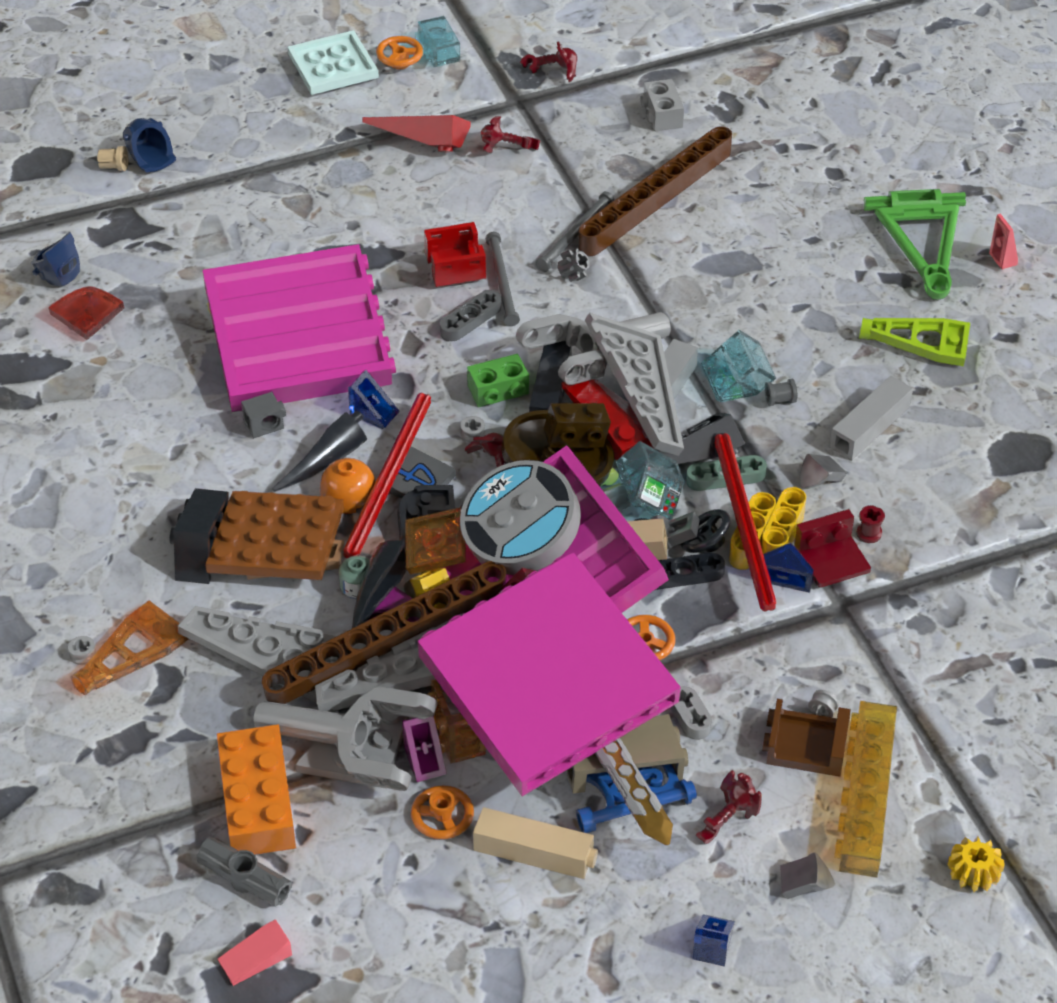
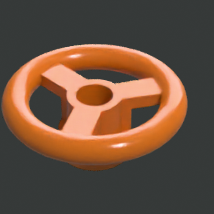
(400, 55)
(655, 643)
(441, 805)

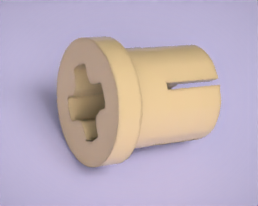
(113, 158)

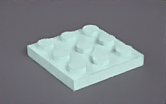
(332, 62)

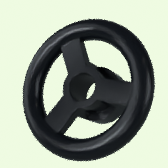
(709, 535)

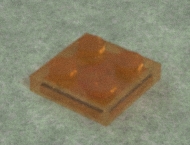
(434, 541)

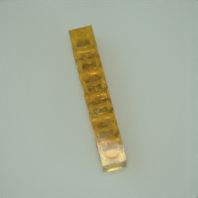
(870, 767)

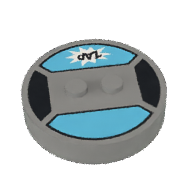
(520, 516)

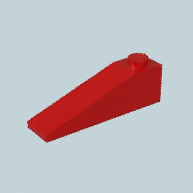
(624, 427)

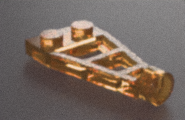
(149, 622)

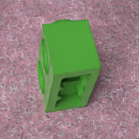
(498, 380)

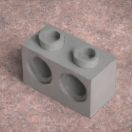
(662, 105)

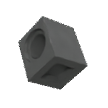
(263, 414)

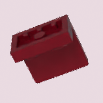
(831, 549)

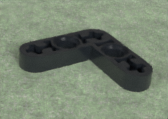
(691, 562)

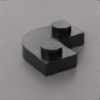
(424, 501)

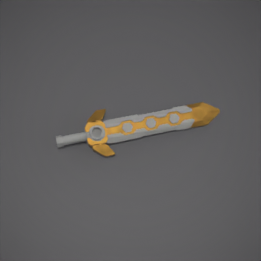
(635, 791)

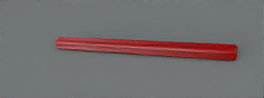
(387, 476)
(745, 523)

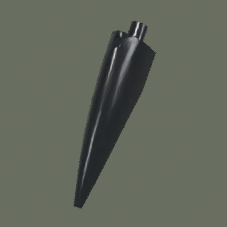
(336, 443)
(380, 578)

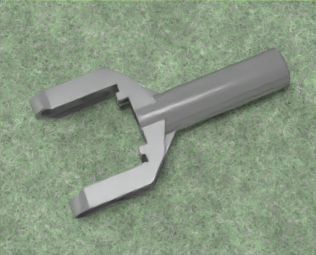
(577, 333)
(351, 729)

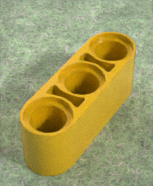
(761, 507)
(784, 519)

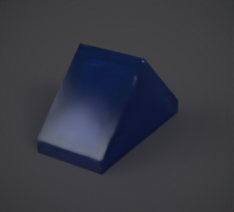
(371, 401)
(789, 568)
(712, 940)

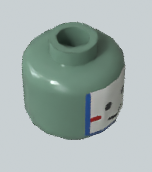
(351, 574)

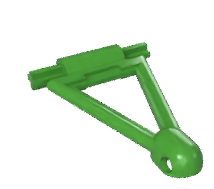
(918, 206)

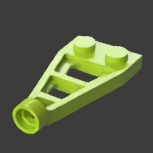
(952, 341)

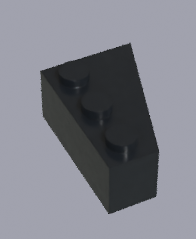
(196, 533)

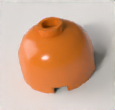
(349, 481)

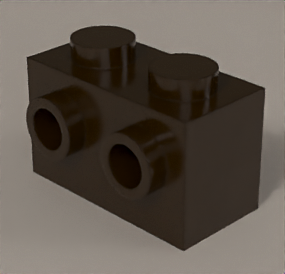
(576, 425)

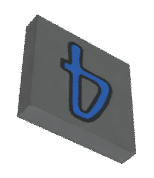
(420, 470)

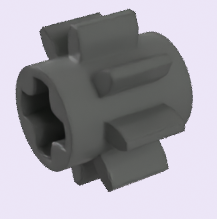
(573, 265)

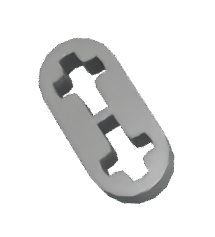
(696, 710)

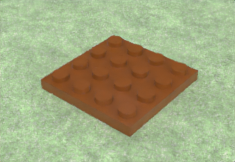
(275, 535)

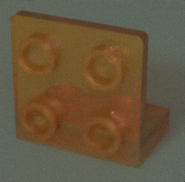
(455, 734)

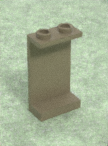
(649, 745)

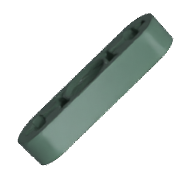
(705, 471)

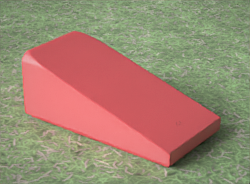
(1003, 244)
(256, 953)

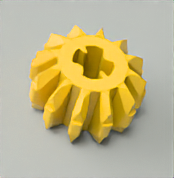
(975, 864)

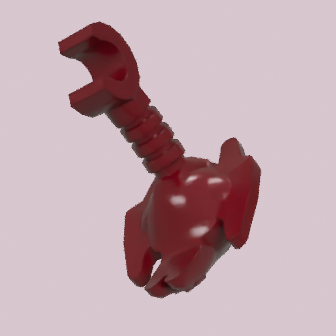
(564, 57)
(492, 134)
(490, 444)
(739, 796)

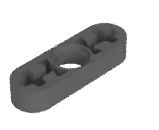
(484, 305)

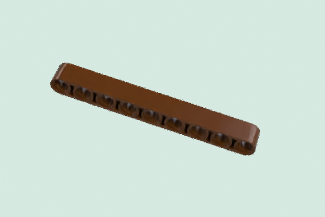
(654, 191)
(377, 644)

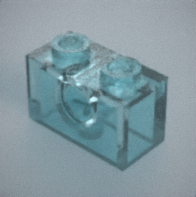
(438, 41)

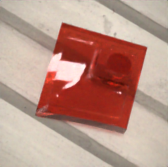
(86, 310)

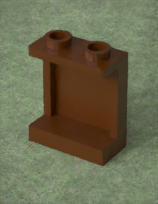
(806, 740)

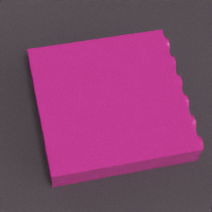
(548, 672)

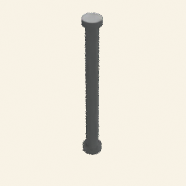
(544, 262)
(511, 317)

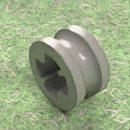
(469, 423)
(76, 655)
(823, 703)

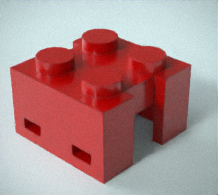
(455, 254)

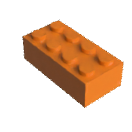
(256, 790)

